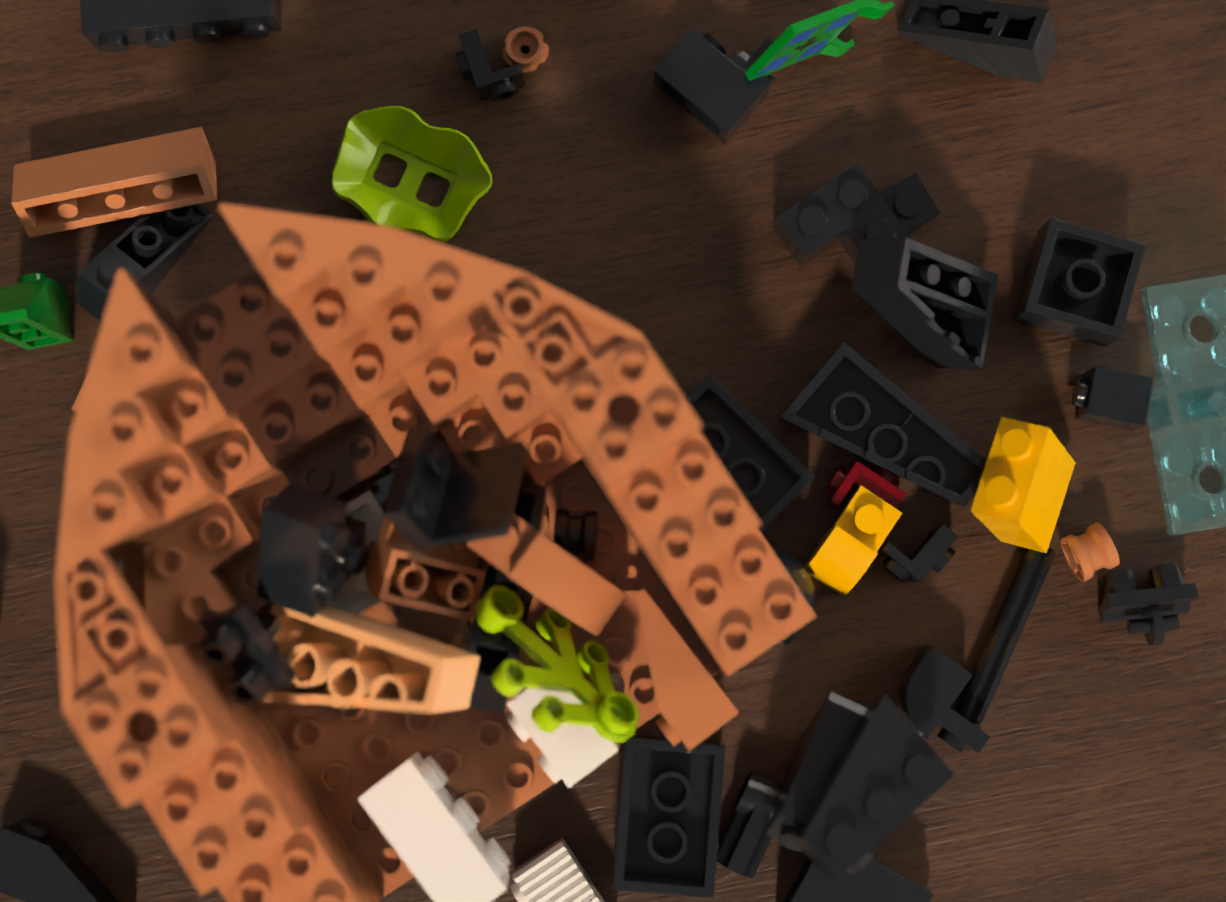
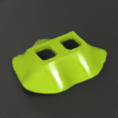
(426, 151)

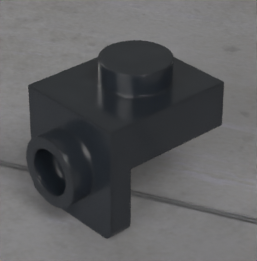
(474, 64)
(932, 554)

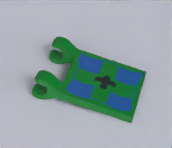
(815, 36)

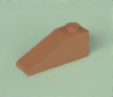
(683, 688)

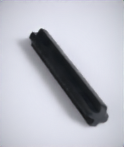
(1004, 635)

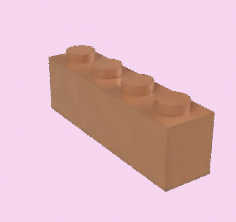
(114, 182)

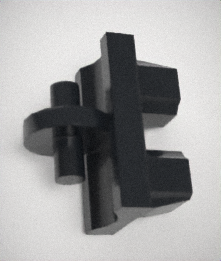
(1150, 609)
(248, 646)

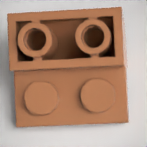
(427, 579)

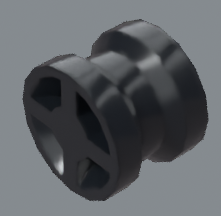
(576, 533)

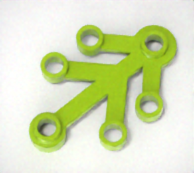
(607, 710)

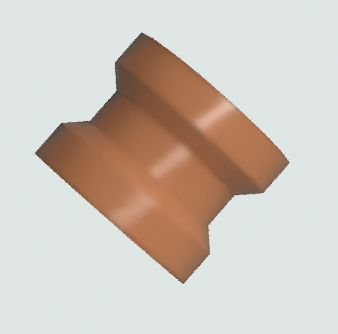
(1090, 551)

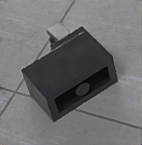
(711, 84)

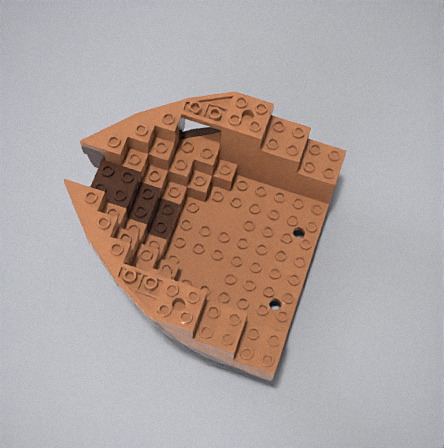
(313, 385)

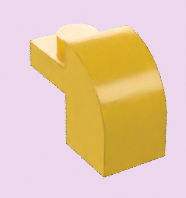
(852, 541)

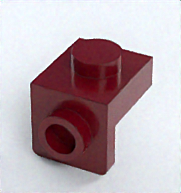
(876, 481)

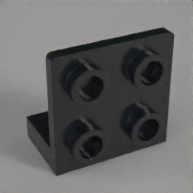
(451, 496)

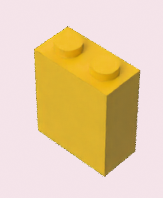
(1023, 484)

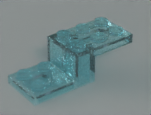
(1190, 404)

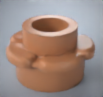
(525, 37)

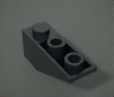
(144, 250)

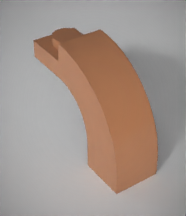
(552, 575)

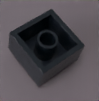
(1079, 282)

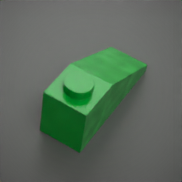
(35, 312)

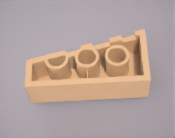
(369, 664)

